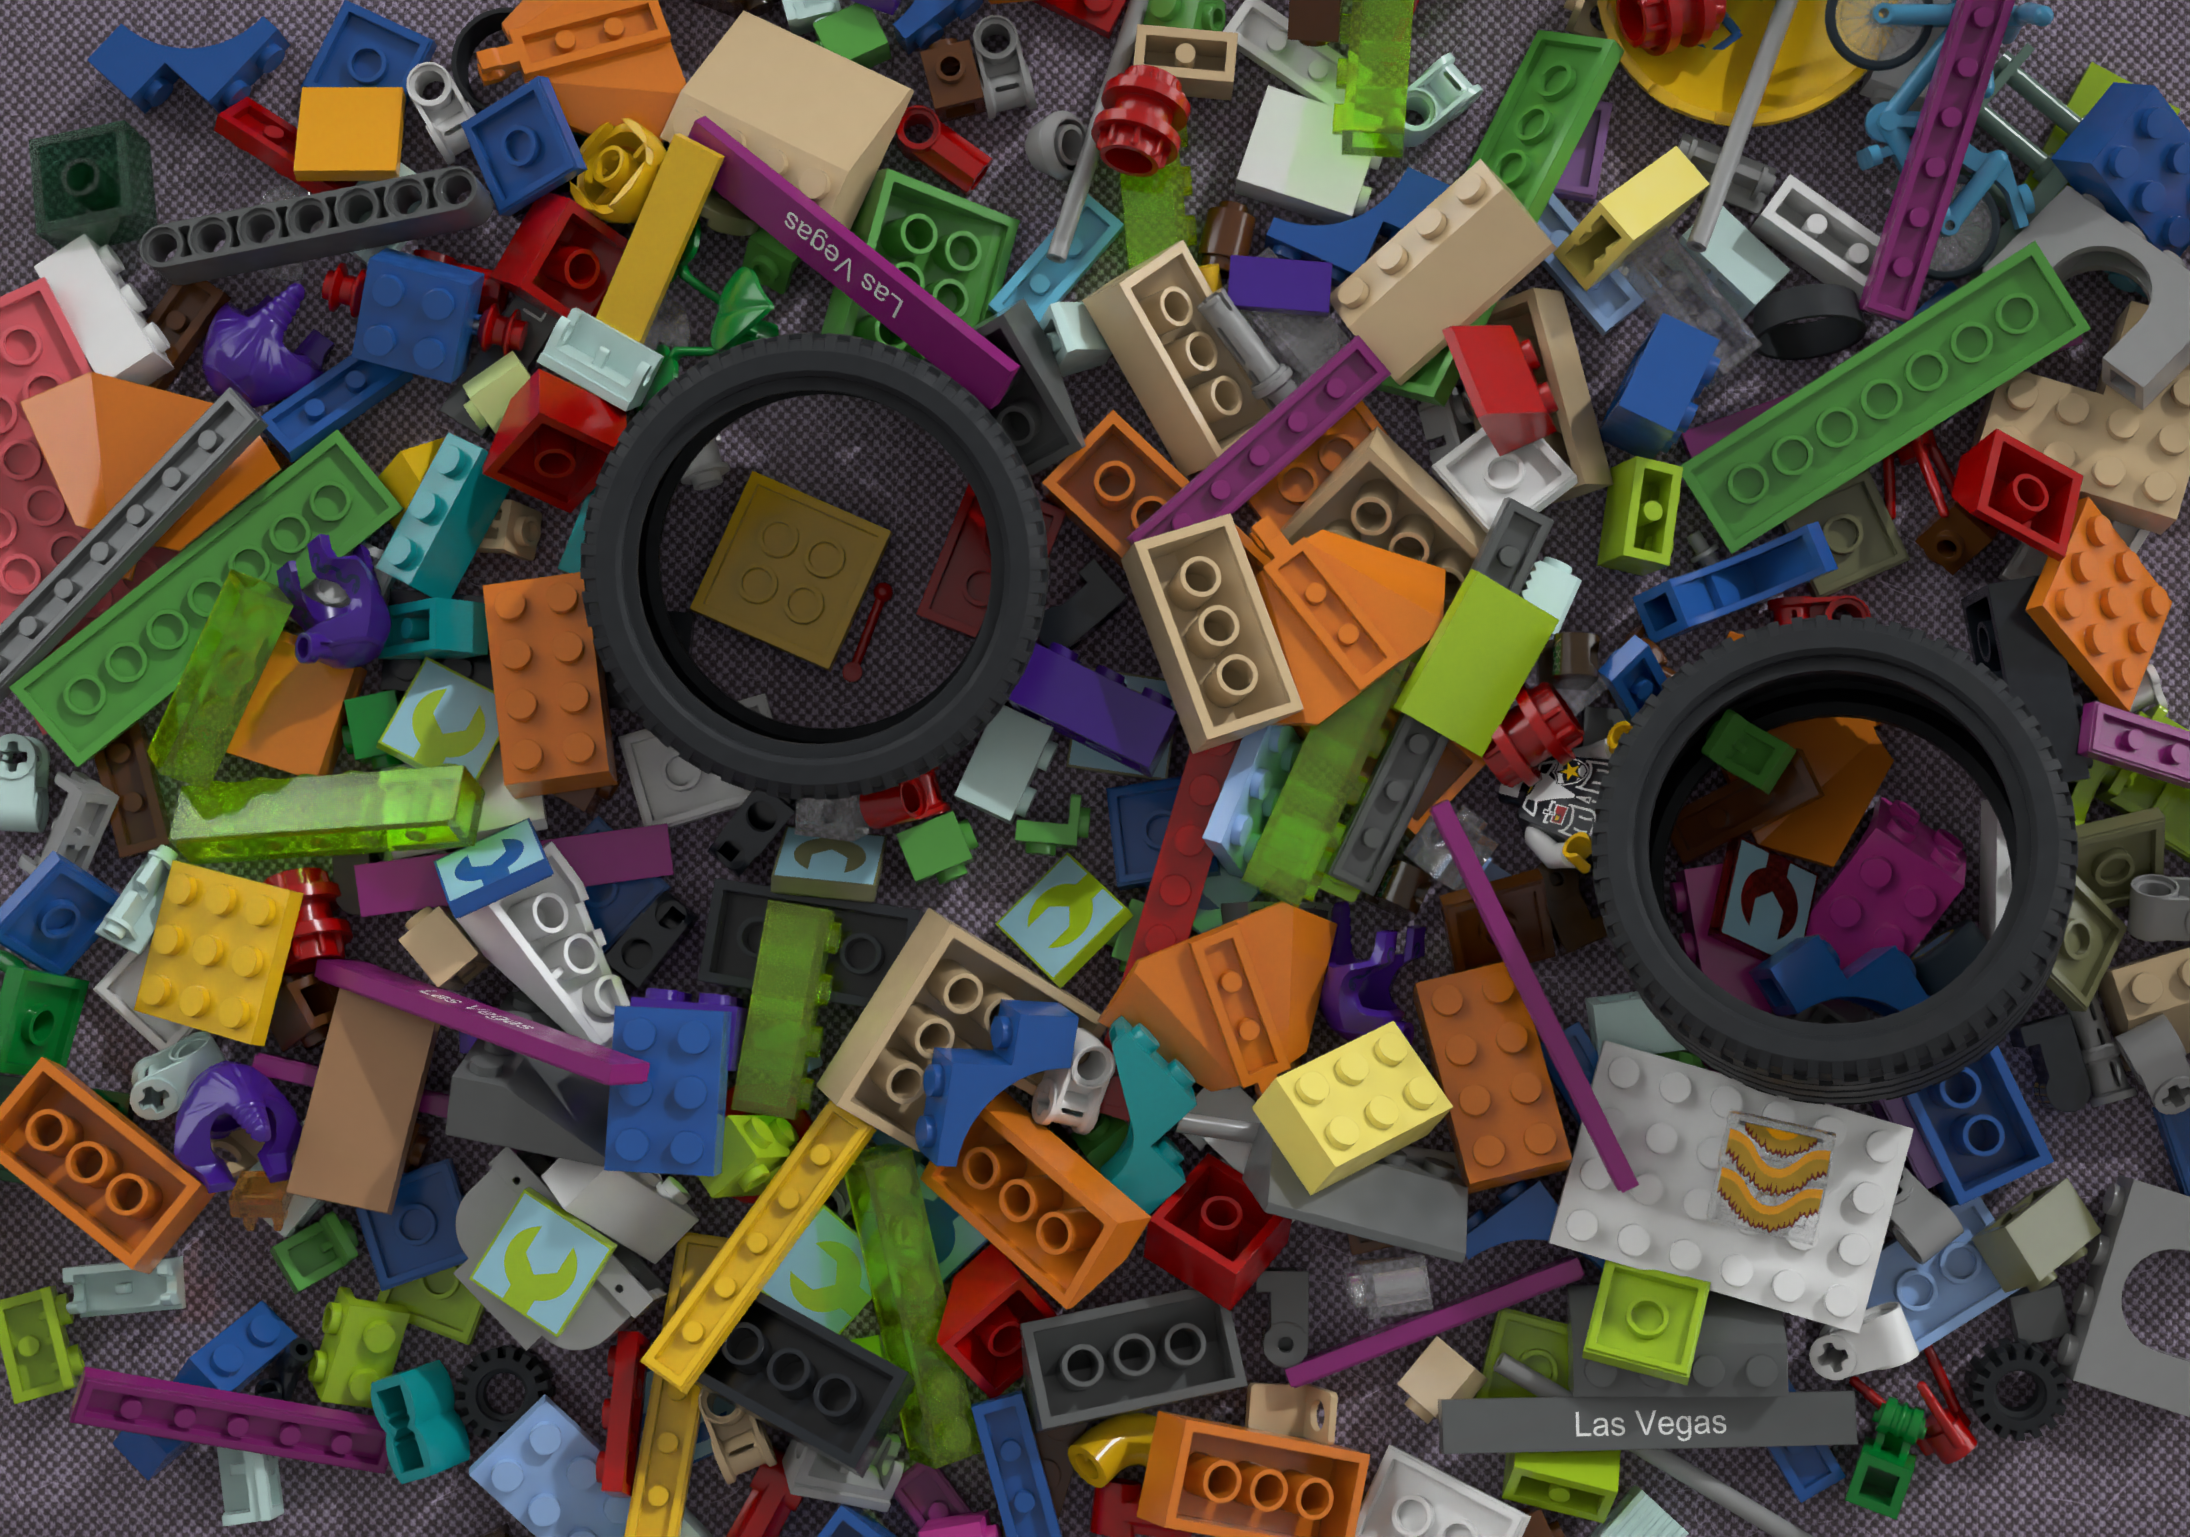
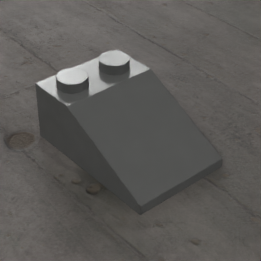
(1036, 404)

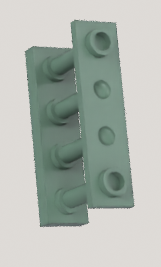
(2050, 178)

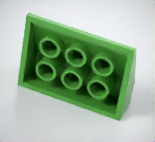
(936, 240)

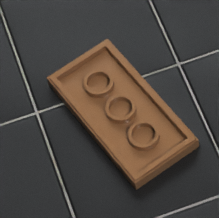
(363, 1105)

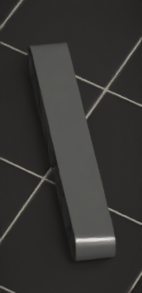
(294, 218)

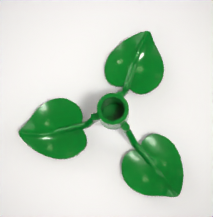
(737, 321)

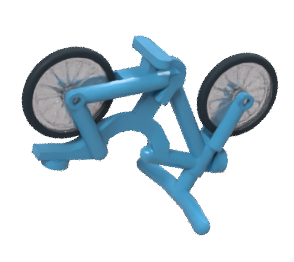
(1888, 35)

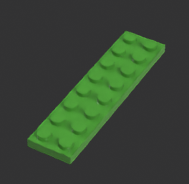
(1529, 151)
(1883, 397)
(142, 643)

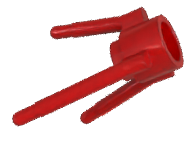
(1919, 451)
(1946, 1428)

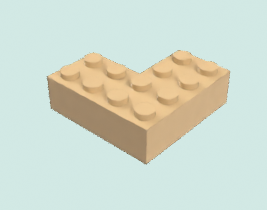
(2128, 457)
(934, 995)

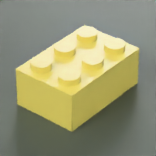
(1351, 1107)

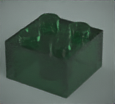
(93, 185)

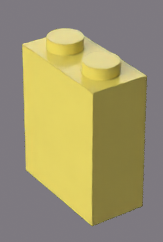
(1630, 217)

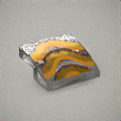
(1771, 1177)

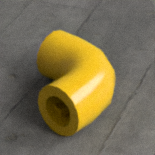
(1112, 1447)

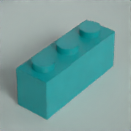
(444, 521)

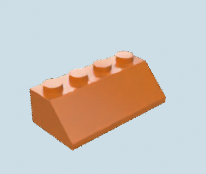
(1039, 1202)

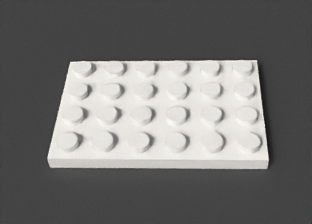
(1671, 1133)

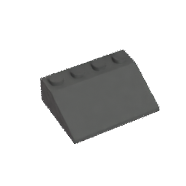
(526, 1102)

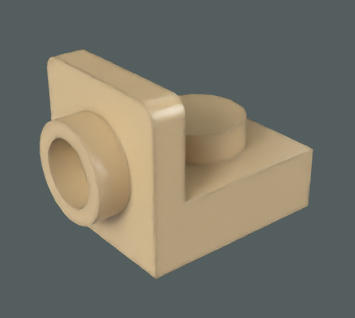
(513, 531)

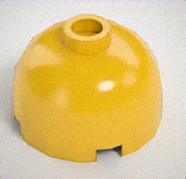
(618, 178)

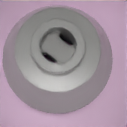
(1056, 144)

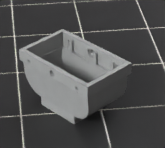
(611, 1302)

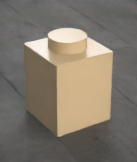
(1439, 1375)

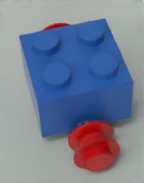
(420, 314)

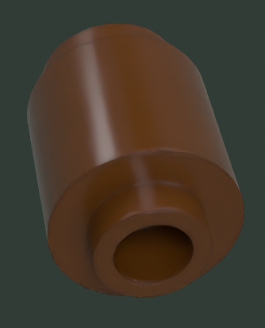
(1225, 233)

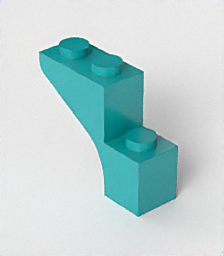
(1156, 1099)

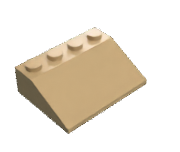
(796, 110)
(1395, 506)

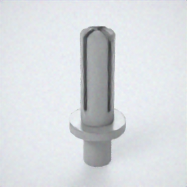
(1704, 553)

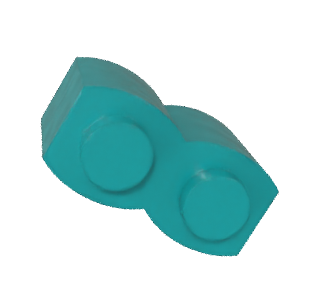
(420, 1421)

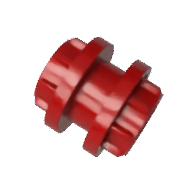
(1665, 24)
(1141, 120)
(1532, 733)
(316, 930)

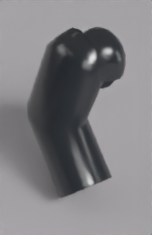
(286, 1371)

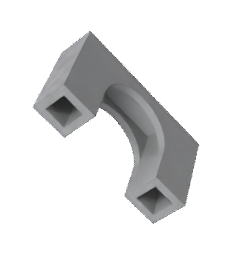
(2082, 238)
(2100, 1345)

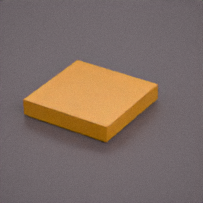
(349, 133)

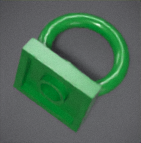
(36, 1015)

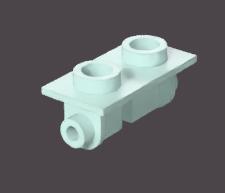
(136, 910)

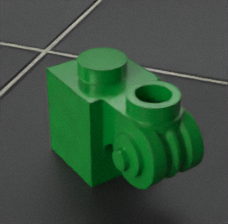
(1885, 1462)

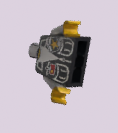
(1561, 807)

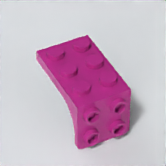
(1890, 885)

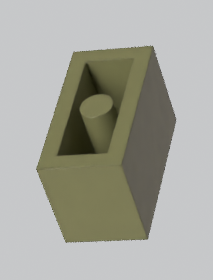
(2037, 1236)

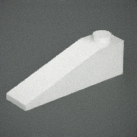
(552, 951)

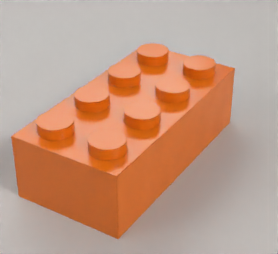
(548, 687)
(1493, 1075)
(97, 1166)
(1249, 1482)

